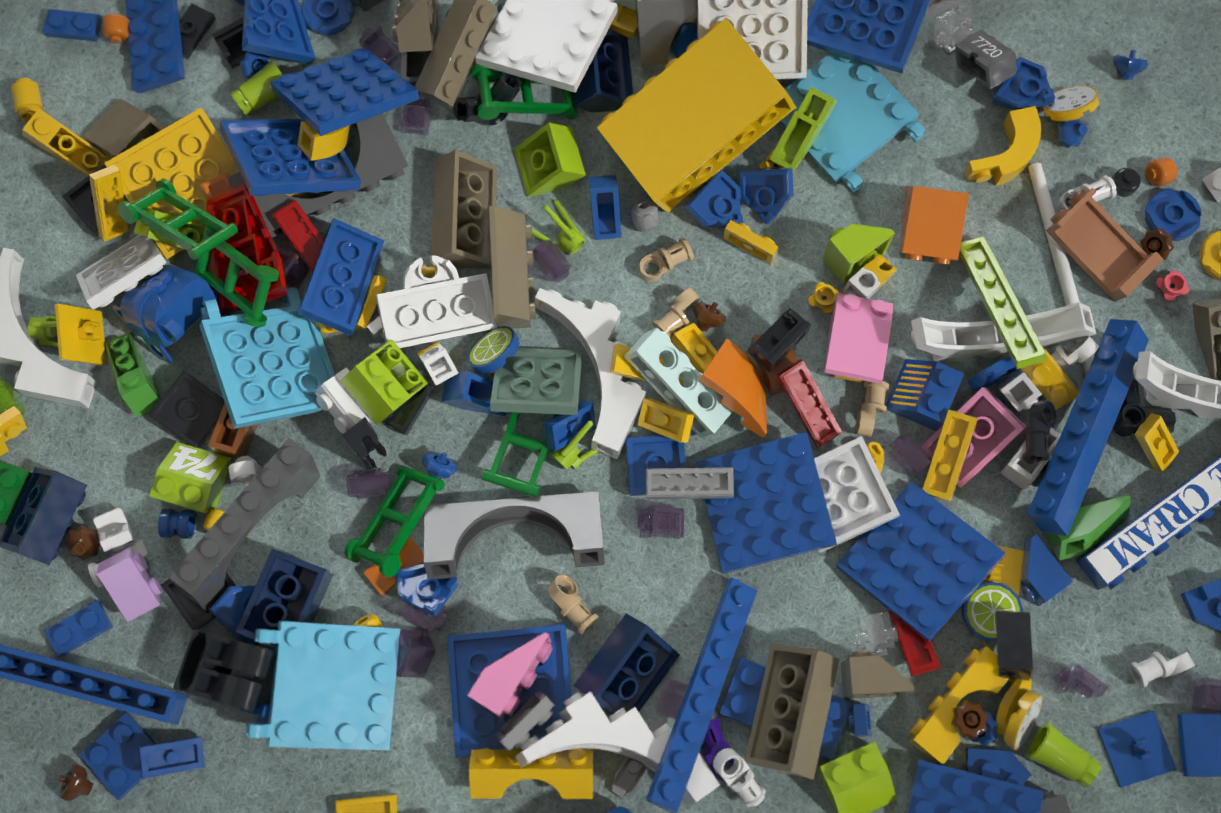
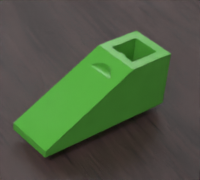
(132, 375)
(1090, 527)

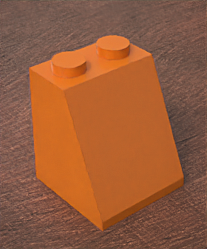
(932, 223)

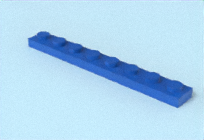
(701, 696)

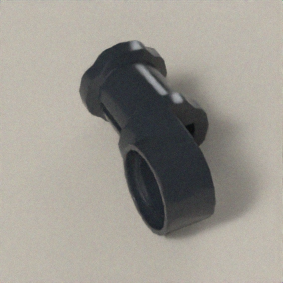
(1041, 419)

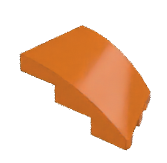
(740, 384)

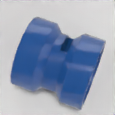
(175, 523)

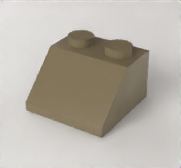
(872, 677)

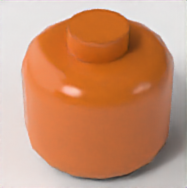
(115, 28)
(1161, 171)

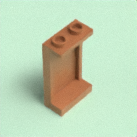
(1101, 246)

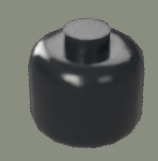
(1126, 181)

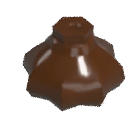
(1158, 242)
(708, 315)
(83, 542)
(969, 719)
(75, 783)

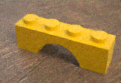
(936, 734)
(565, 770)

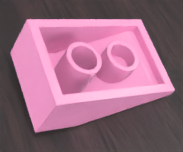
(858, 338)
(993, 433)

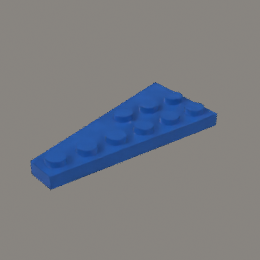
(276, 30)

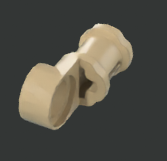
(666, 259)
(676, 317)
(873, 405)
(571, 603)

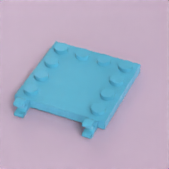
(862, 121)
(269, 368)
(330, 686)

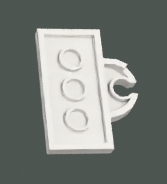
(436, 305)

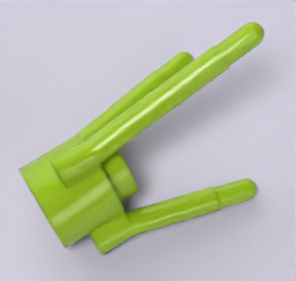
(570, 237)
(44, 329)
(568, 454)

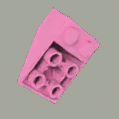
(504, 680)

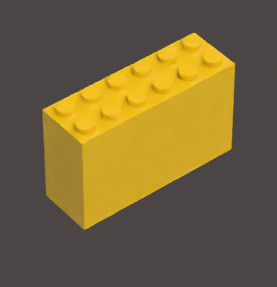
(696, 116)

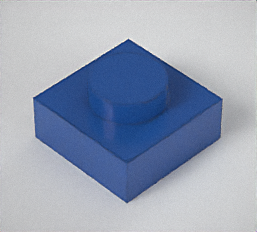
(860, 720)

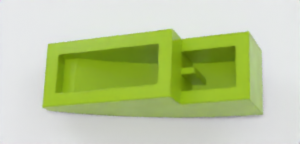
(803, 129)

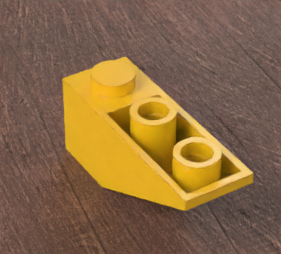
(63, 143)

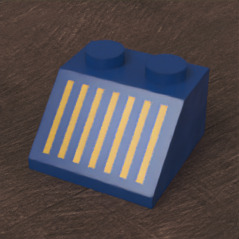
(924, 392)

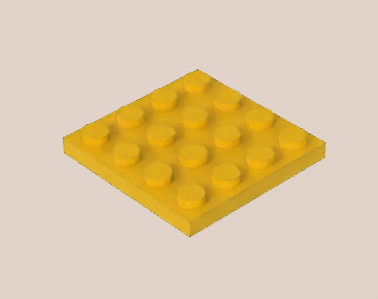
(183, 154)

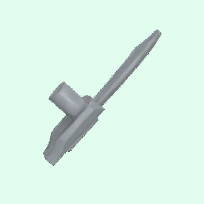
(631, 771)

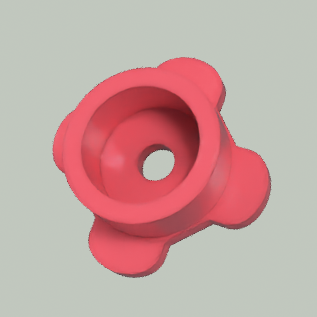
(1177, 280)

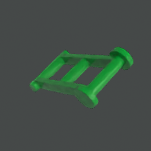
(491, 109)
(165, 190)
(265, 274)
(518, 440)
(390, 562)

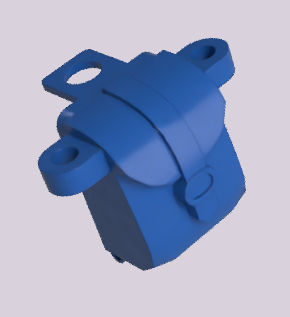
(164, 307)

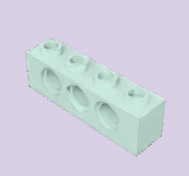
(664, 379)

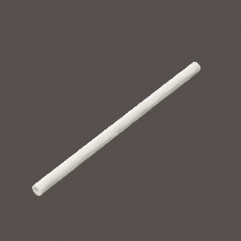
(1058, 253)

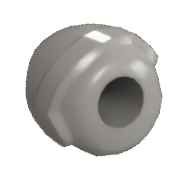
(645, 215)

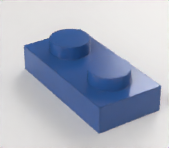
(72, 25)
(564, 428)
(78, 629)
(171, 757)

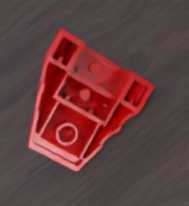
(252, 241)

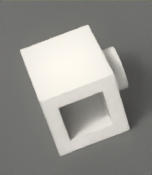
(1020, 390)

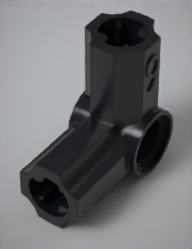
(503, 90)
(1132, 409)

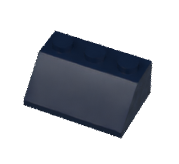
(607, 77)
(43, 515)
(284, 592)
(627, 667)

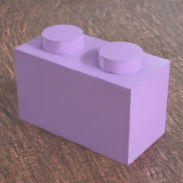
(129, 583)

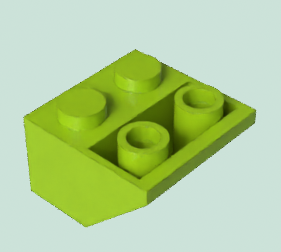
(383, 381)

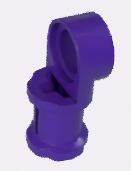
(712, 748)

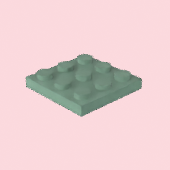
(538, 382)

